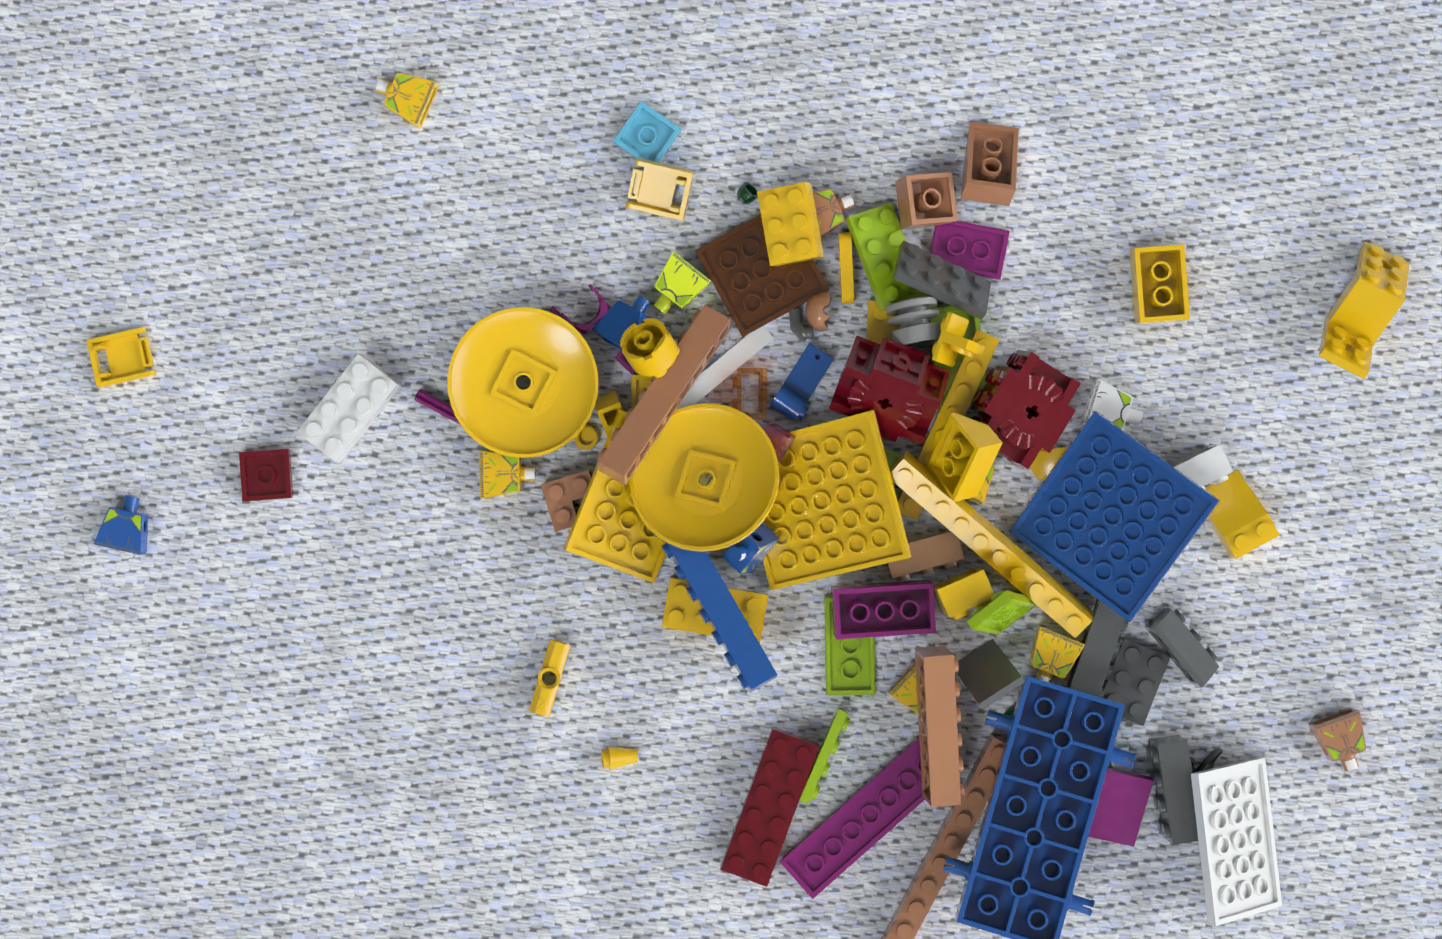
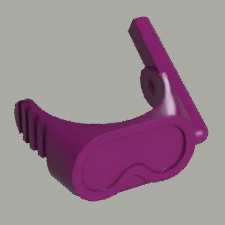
(583, 328)

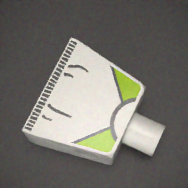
(1111, 404)

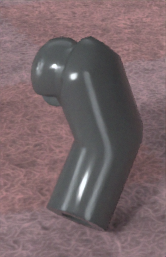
(797, 327)

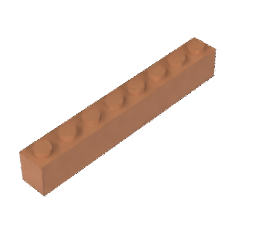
(663, 396)

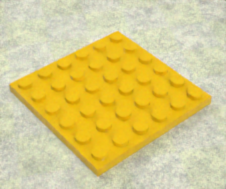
(834, 504)

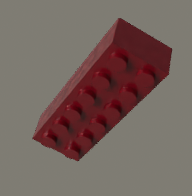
(769, 806)

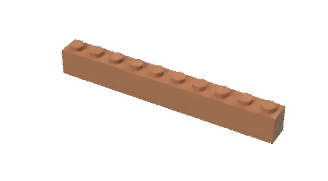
(947, 842)

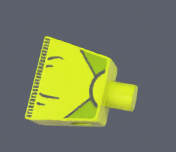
(679, 284)

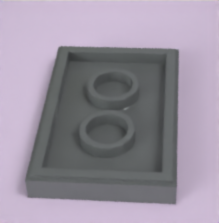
(988, 674)

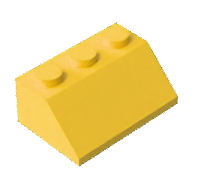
(963, 456)

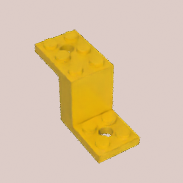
(1364, 309)

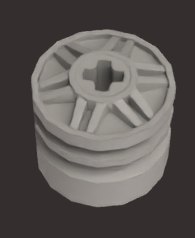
(914, 324)

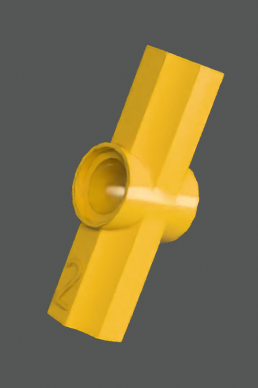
(545, 693)

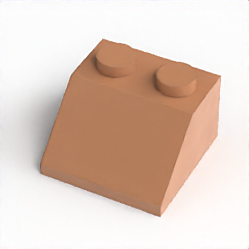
(926, 200)

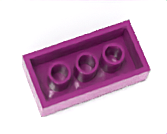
(883, 609)

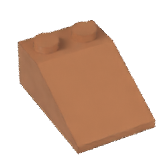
(990, 164)

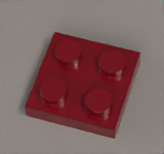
(266, 475)

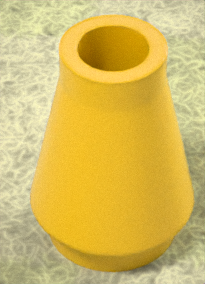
(618, 757)

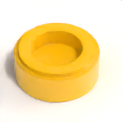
(587, 438)

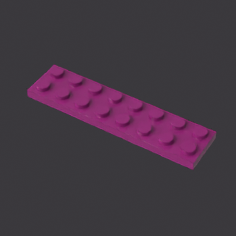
(857, 823)

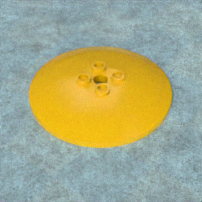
(517, 419)
(697, 443)

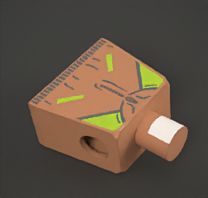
(830, 209)
(1341, 737)

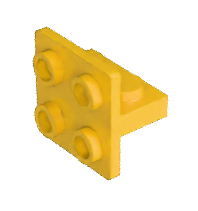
(953, 341)

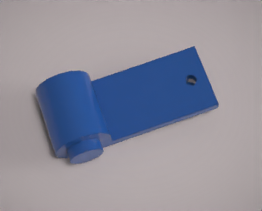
(801, 383)

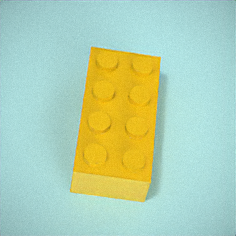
(684, 614)

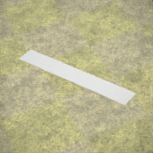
(726, 365)

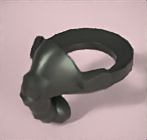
(1208, 762)

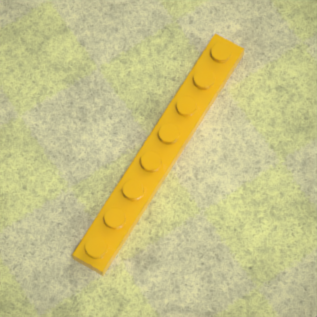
(956, 401)

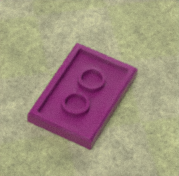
(972, 247)
(1121, 806)

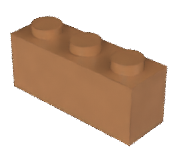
(928, 554)

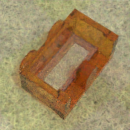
(751, 392)

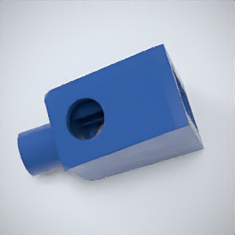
(619, 318)

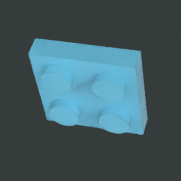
(647, 134)

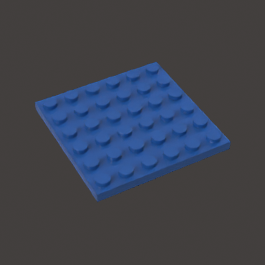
(1114, 516)

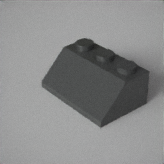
(1183, 646)

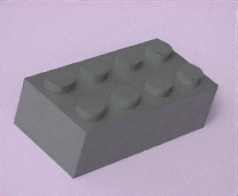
(1174, 788)

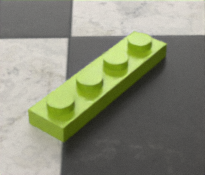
(829, 745)

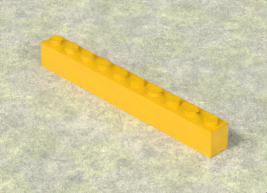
(991, 545)

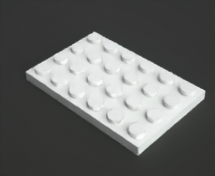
(1236, 840)

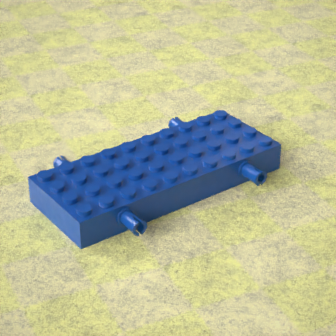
(1039, 812)

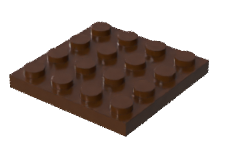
(747, 282)

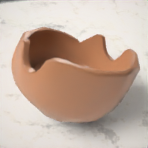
(814, 311)

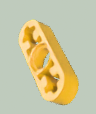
(846, 268)

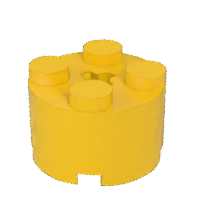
(649, 348)

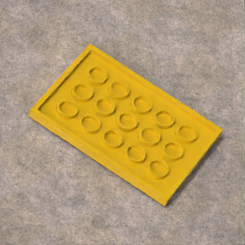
(610, 527)

